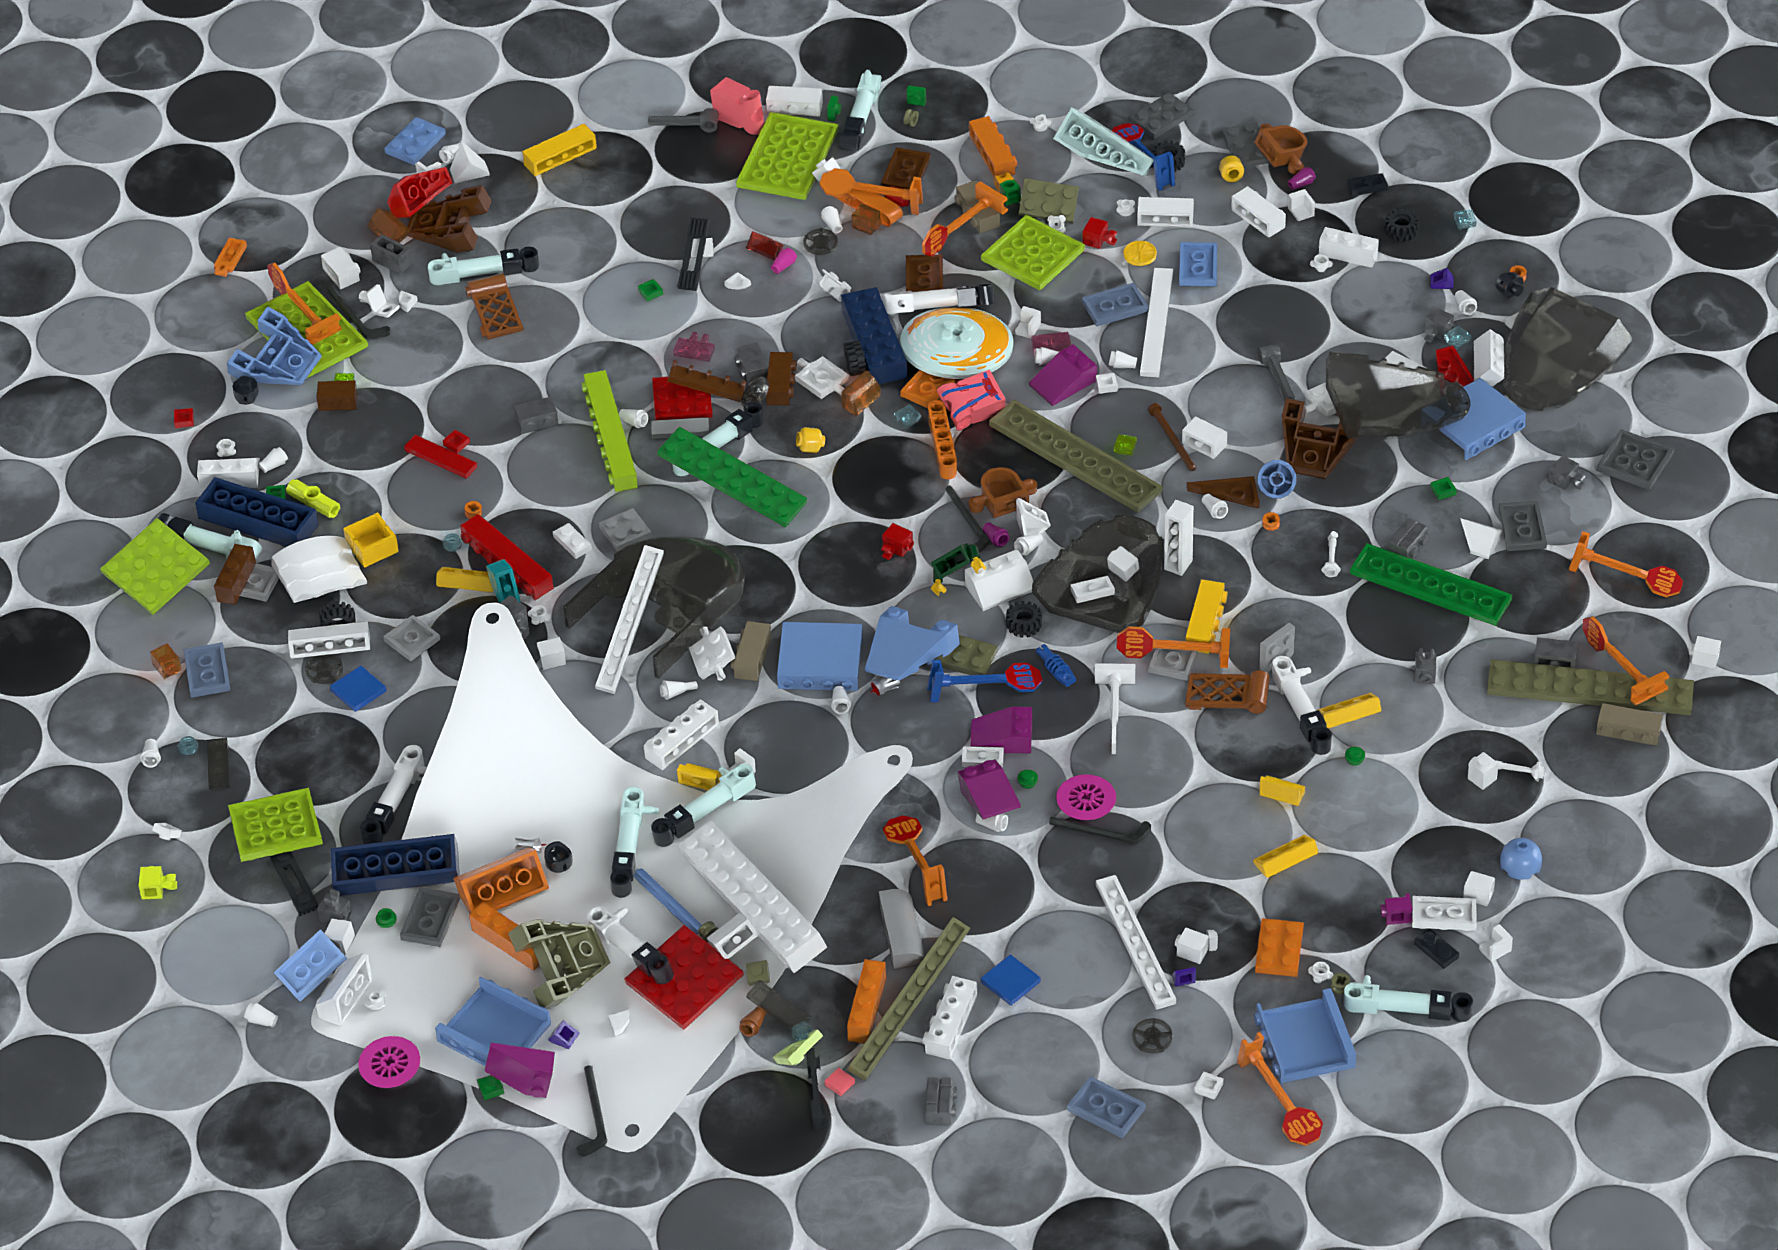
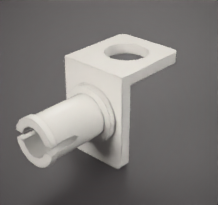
(377, 301)

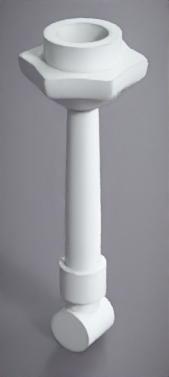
(1331, 568)
(1536, 771)

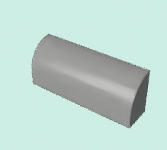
(901, 928)

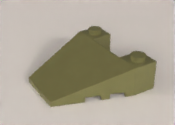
(566, 954)

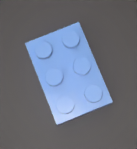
(310, 965)

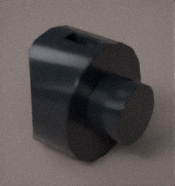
(1513, 284)
(246, 387)
(559, 859)

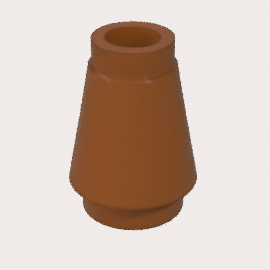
(752, 1022)

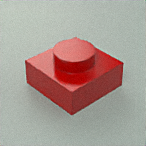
(183, 418)
(456, 441)

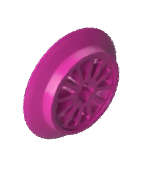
(1071, 796)
(369, 1060)

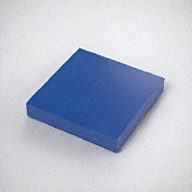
(358, 688)
(1010, 980)

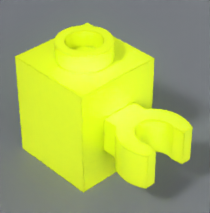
(152, 882)

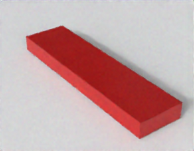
(440, 456)

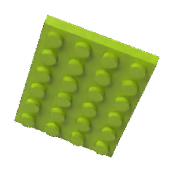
(787, 155)
(333, 348)

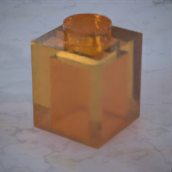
(866, 219)
(165, 661)

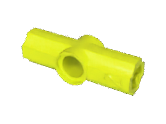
(313, 498)

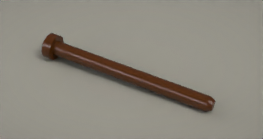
(1155, 410)

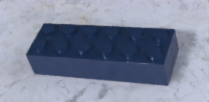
(872, 327)
(256, 513)
(395, 864)

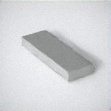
(666, 428)

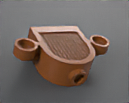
(1282, 146)
(1000, 491)

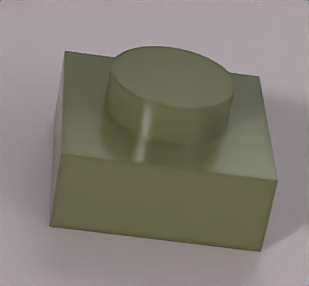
(757, 971)

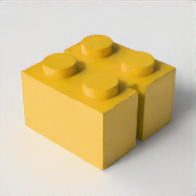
(371, 539)

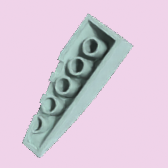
(1100, 144)

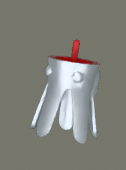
(883, 684)
(531, 843)

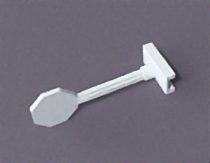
(1114, 676)

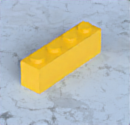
(559, 149)
(1206, 612)

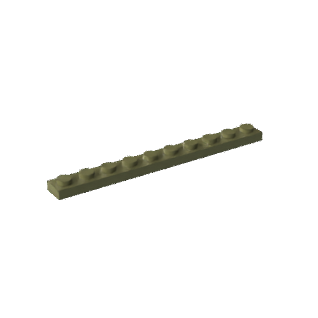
(908, 999)

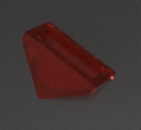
(764, 245)

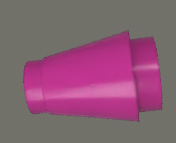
(784, 260)

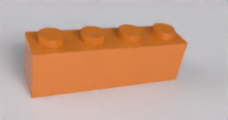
(992, 146)
(495, 929)
(866, 1001)

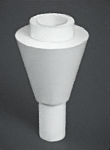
(672, 688)

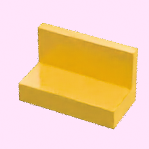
(698, 776)
(1281, 790)

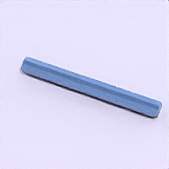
(667, 900)

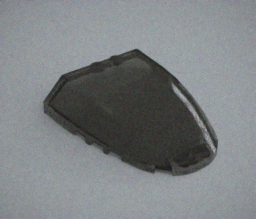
(1559, 349)
(1391, 399)
(1087, 560)

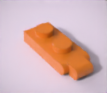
(229, 256)

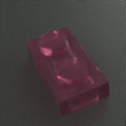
(1051, 341)

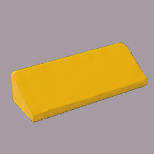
(464, 579)
(1350, 709)
(1286, 855)

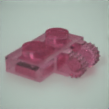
(695, 349)

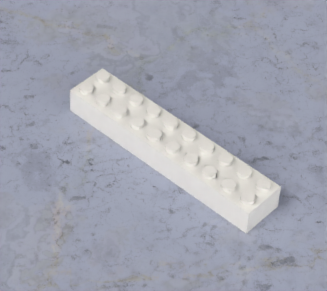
(753, 896)

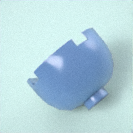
(1277, 479)
(1521, 858)

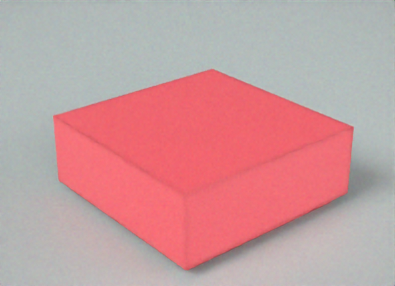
(839, 1081)

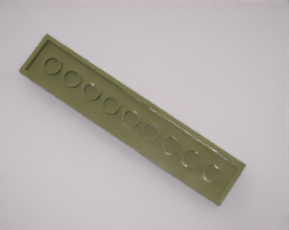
(1076, 456)
(1583, 687)

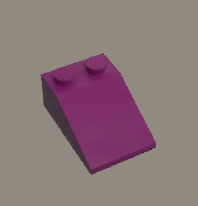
(1064, 375)
(1004, 729)
(988, 789)
(521, 1068)

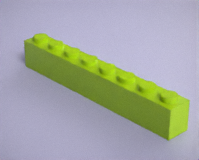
(609, 431)

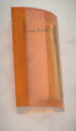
(388, 224)
(860, 393)

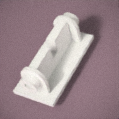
(831, 281)

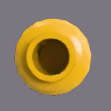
(1231, 168)
(810, 440)

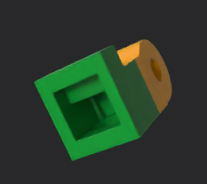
(1008, 187)

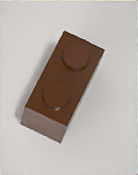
(337, 395)

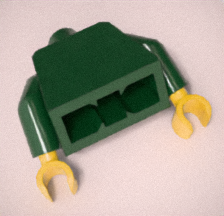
(953, 562)

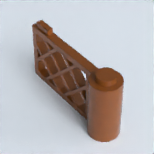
(489, 289)
(1253, 691)

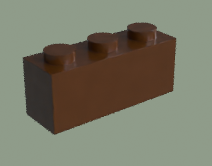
(781, 378)
(235, 574)

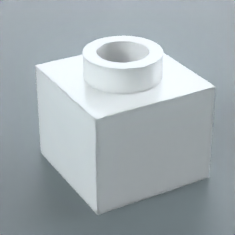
(823, 167)

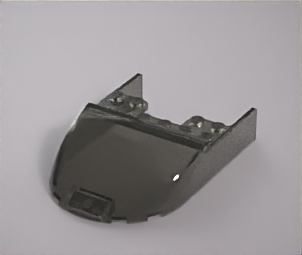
(693, 586)

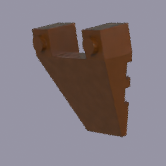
(447, 221)
(1310, 447)

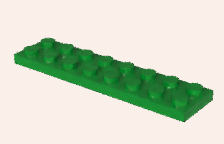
(732, 476)
(1431, 584)

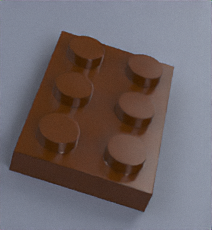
(904, 167)
(924, 272)

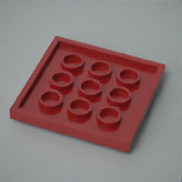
(698, 978)

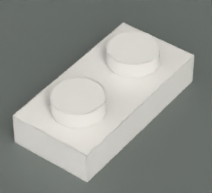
(572, 540)
(1092, 589)
(977, 755)

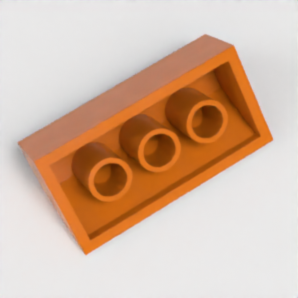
(502, 881)

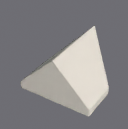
(467, 165)
(1030, 518)
(1481, 538)

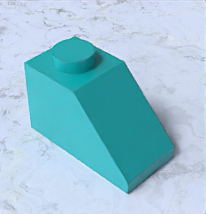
(502, 580)

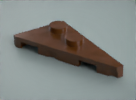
(1235, 490)

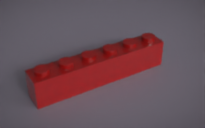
(495, 547)

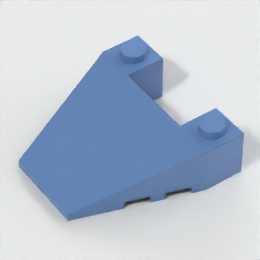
(283, 359)
(902, 647)

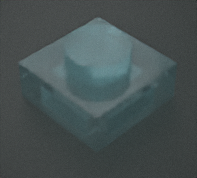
(1465, 219)
(1457, 337)
(907, 416)

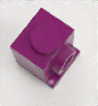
(1397, 910)

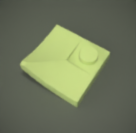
(795, 1052)

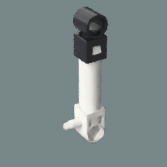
(960, 296)
(1311, 721)
(381, 813)
(643, 954)

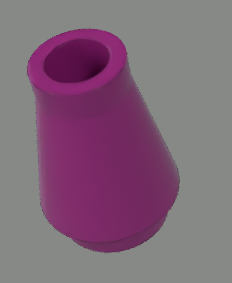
(1302, 178)
(996, 534)

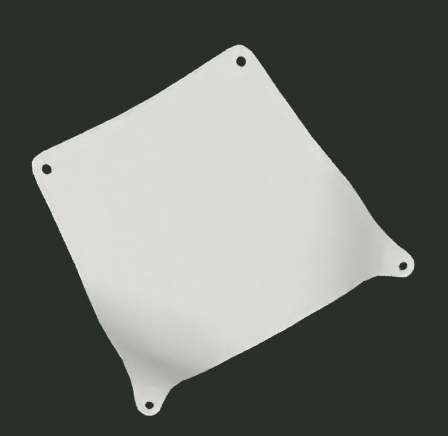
(528, 770)

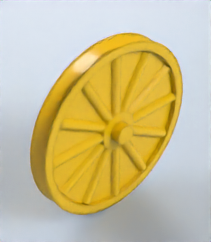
(1140, 253)

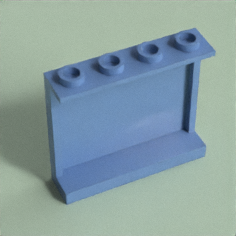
(1488, 420)
(819, 656)
(493, 1017)
(1306, 1038)

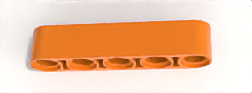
(888, 210)
(942, 439)

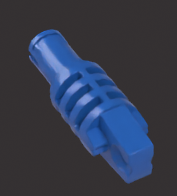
(1056, 666)

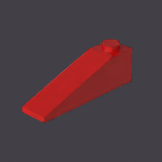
(417, 190)

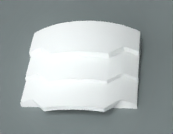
(317, 567)

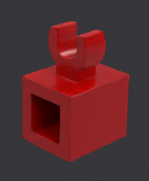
(1097, 232)
(896, 541)

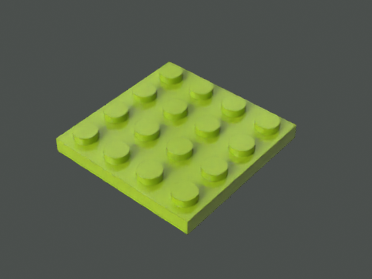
(1033, 252)
(155, 566)
(275, 824)

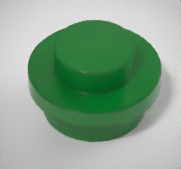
(1355, 755)
(1027, 779)
(386, 918)

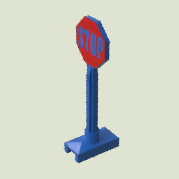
(1162, 163)
(1019, 676)

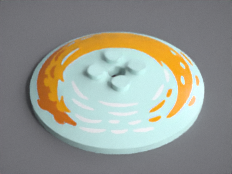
(934, 348)

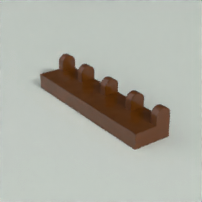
(706, 382)

